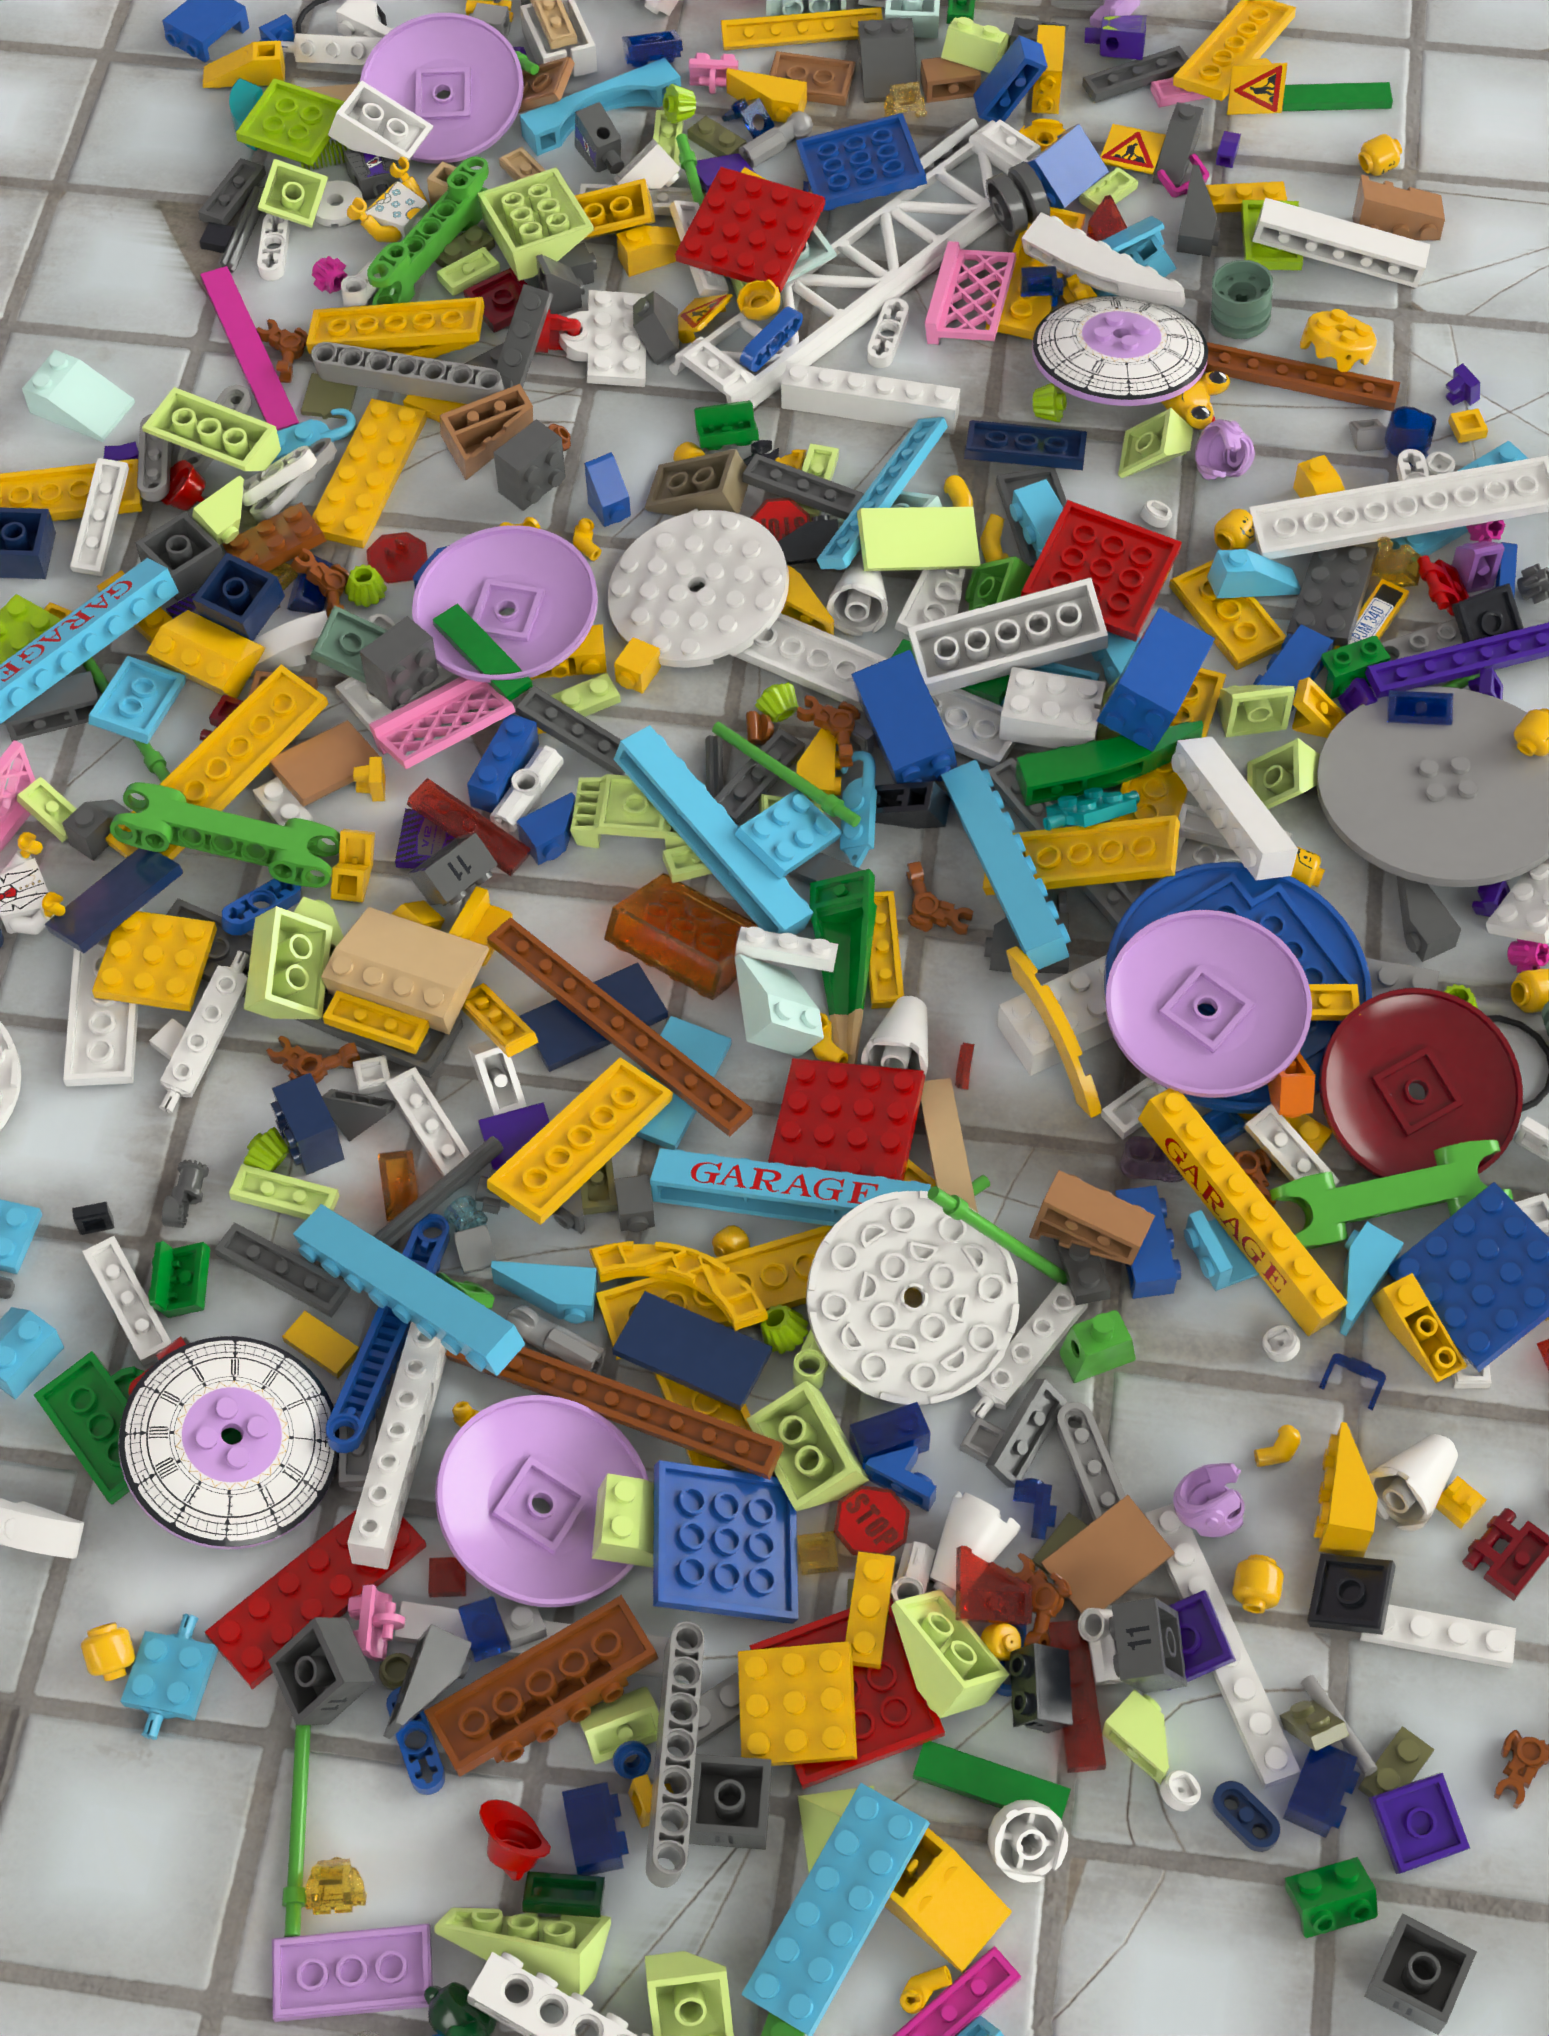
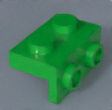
(726, 425)
(1350, 663)
(179, 1278)
(1332, 1897)

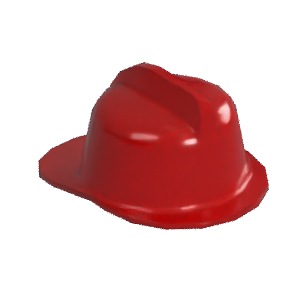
(185, 486)
(513, 1838)

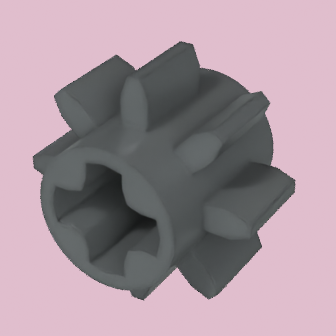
(1534, 583)
(491, 1202)

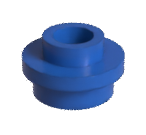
(638, 1766)

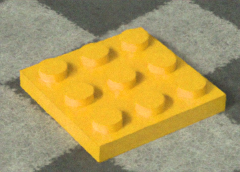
(155, 961)
(797, 1704)

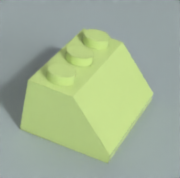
(287, 966)
(816, 1455)

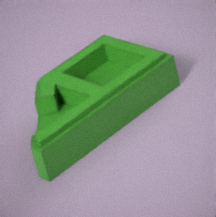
(471, 1289)

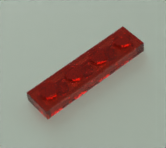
(460, 819)
(1084, 1738)

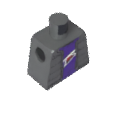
(598, 139)
(370, 173)

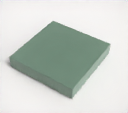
(343, 640)

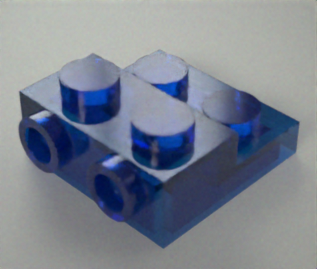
(652, 47)

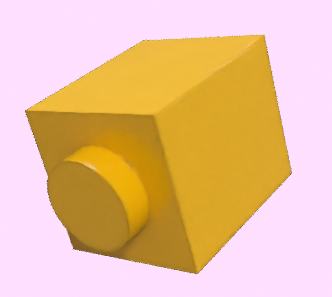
(637, 665)

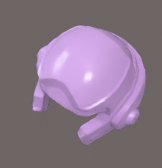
(1223, 450)
(1206, 1502)

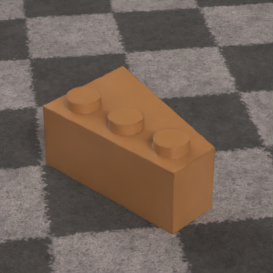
(1399, 211)
(484, 426)
(1091, 1219)

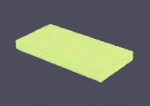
(918, 538)

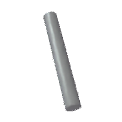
(1350, 1742)

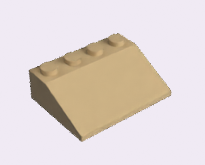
(405, 967)

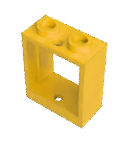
(1048, 86)

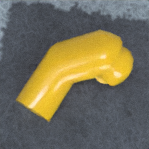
(921, 1987)

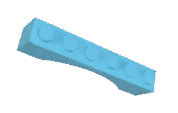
(551, 124)

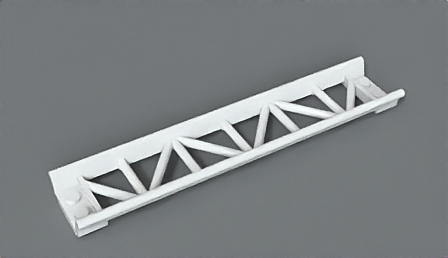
(994, 145)

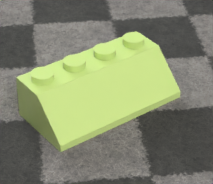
(214, 431)

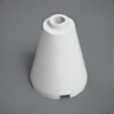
(858, 600)
(900, 1037)
(1414, 1481)
(973, 1525)

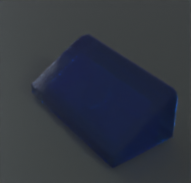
(305, 595)
(1420, 707)

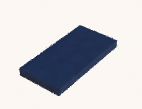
(1025, 445)
(114, 899)
(567, 1037)
(692, 1350)

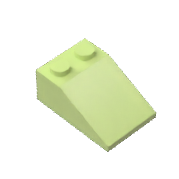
(974, 44)
(624, 1521)
(946, 1655)

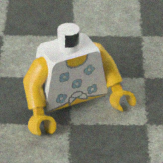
(395, 210)

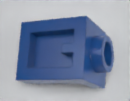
(278, 30)

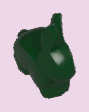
(453, 2016)

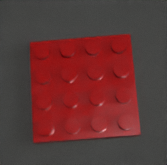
(750, 228)
(1120, 558)
(848, 1118)
(888, 1706)

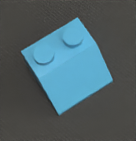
(25, 1349)

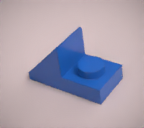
(894, 1473)

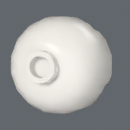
(1027, 1840)

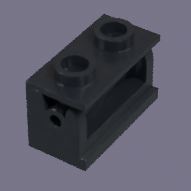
(1041, 1688)

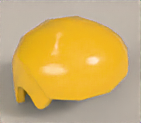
(759, 300)

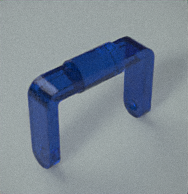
(1359, 1367)

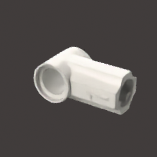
(357, 289)
(913, 1570)
(1094, 1628)

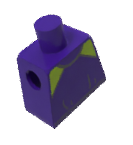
(1119, 36)

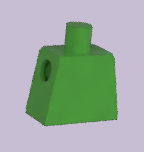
(1101, 1346)

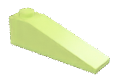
(559, 1947)

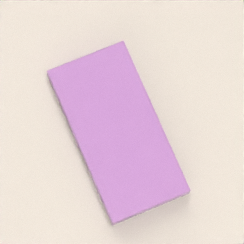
(351, 1972)

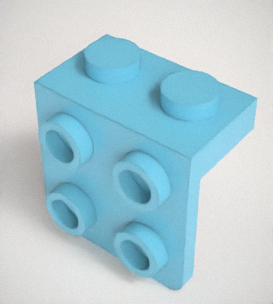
(1216, 1252)

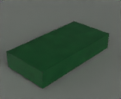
(563, 1894)

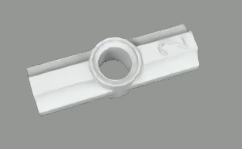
(527, 788)

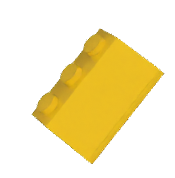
(618, 208)
(206, 653)

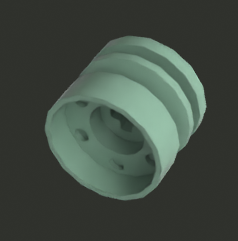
(1241, 299)

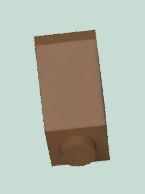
(947, 80)

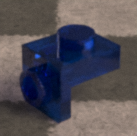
(1041, 282)
(1039, 1494)

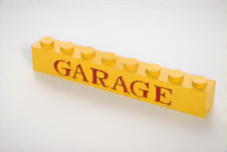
(1242, 1211)

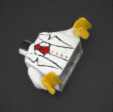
(23, 893)

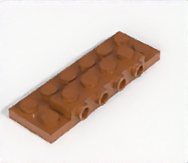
(542, 1688)

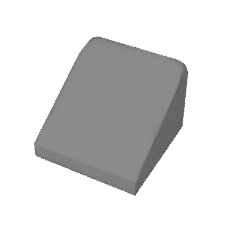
(1368, 434)
(474, 1248)

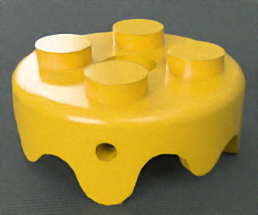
(1339, 337)

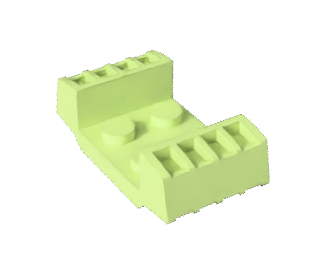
(617, 808)

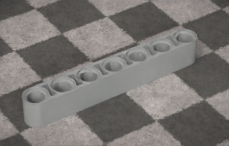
(404, 373)
(670, 1768)

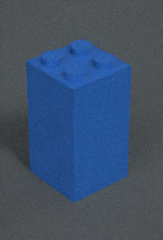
(1156, 679)
(904, 720)

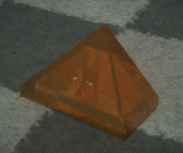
(398, 1181)

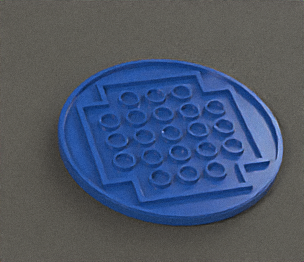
(1287, 909)

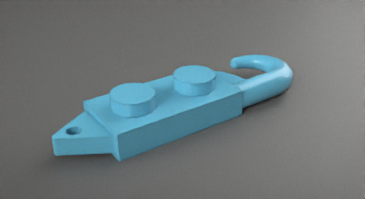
(313, 430)
(860, 798)

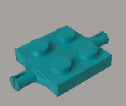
(1090, 808)

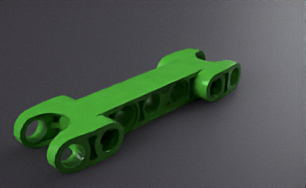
(455, 211)
(168, 819)
(1330, 1208)

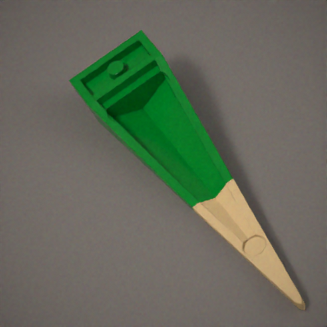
(846, 916)

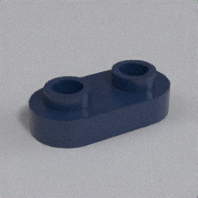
(1248, 1815)

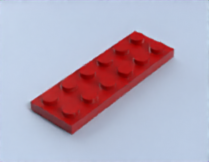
(306, 1588)

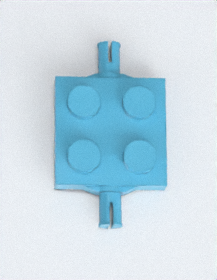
(169, 1676)

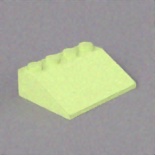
(534, 219)

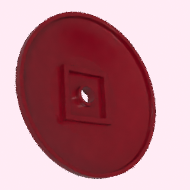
(1425, 1040)

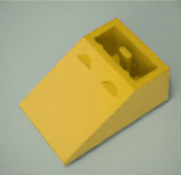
(1345, 1499)
(946, 1902)

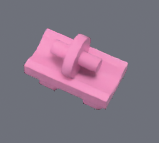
(710, 71)
(376, 1621)

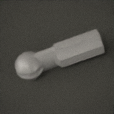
(774, 140)
(555, 1339)

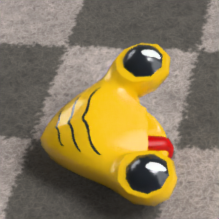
(1195, 403)

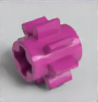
(328, 274)
(1486, 531)
(1527, 955)

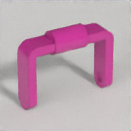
(1170, 187)

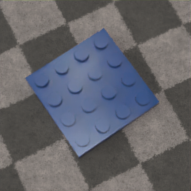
(861, 161)
(1483, 1275)
(724, 1543)

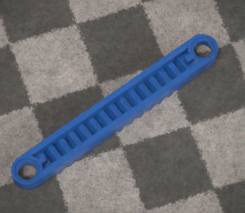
(382, 1347)

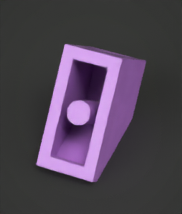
(1478, 564)

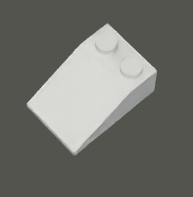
(378, 125)

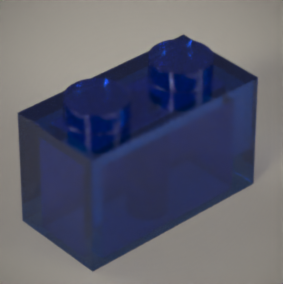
(889, 1433)
(1320, 1790)
(593, 1829)

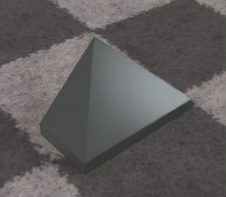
(355, 1112)

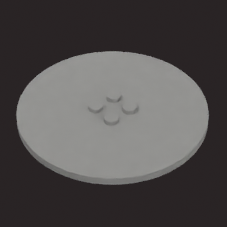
(1438, 798)

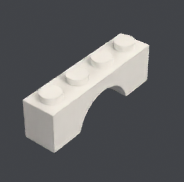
(360, 19)

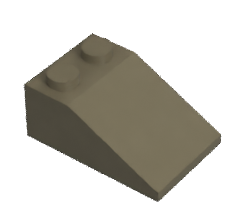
(699, 483)

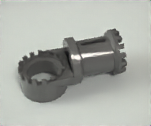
(185, 1193)

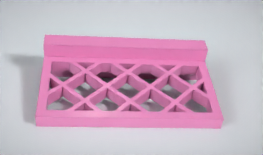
(944, 295)
(426, 714)
(20, 776)

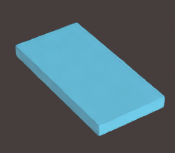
(704, 1049)

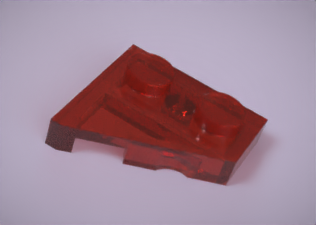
(989, 1593)

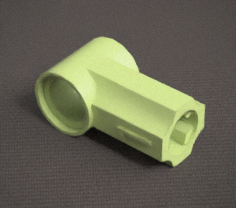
(809, 1357)

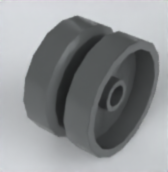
(1017, 198)

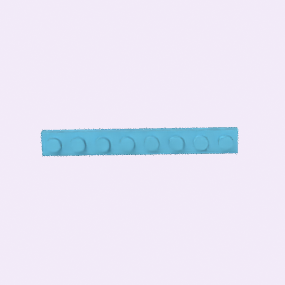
(883, 490)

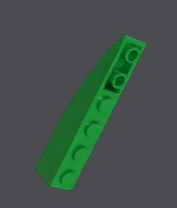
(1095, 764)

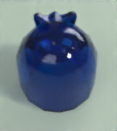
(1409, 430)

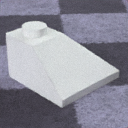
(652, 165)

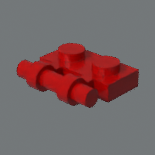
(1443, 583)

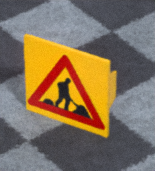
(1257, 87)
(1132, 148)
(699, 314)

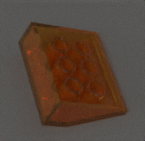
(679, 934)

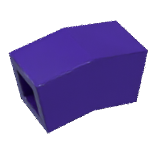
(1228, 149)
(121, 452)

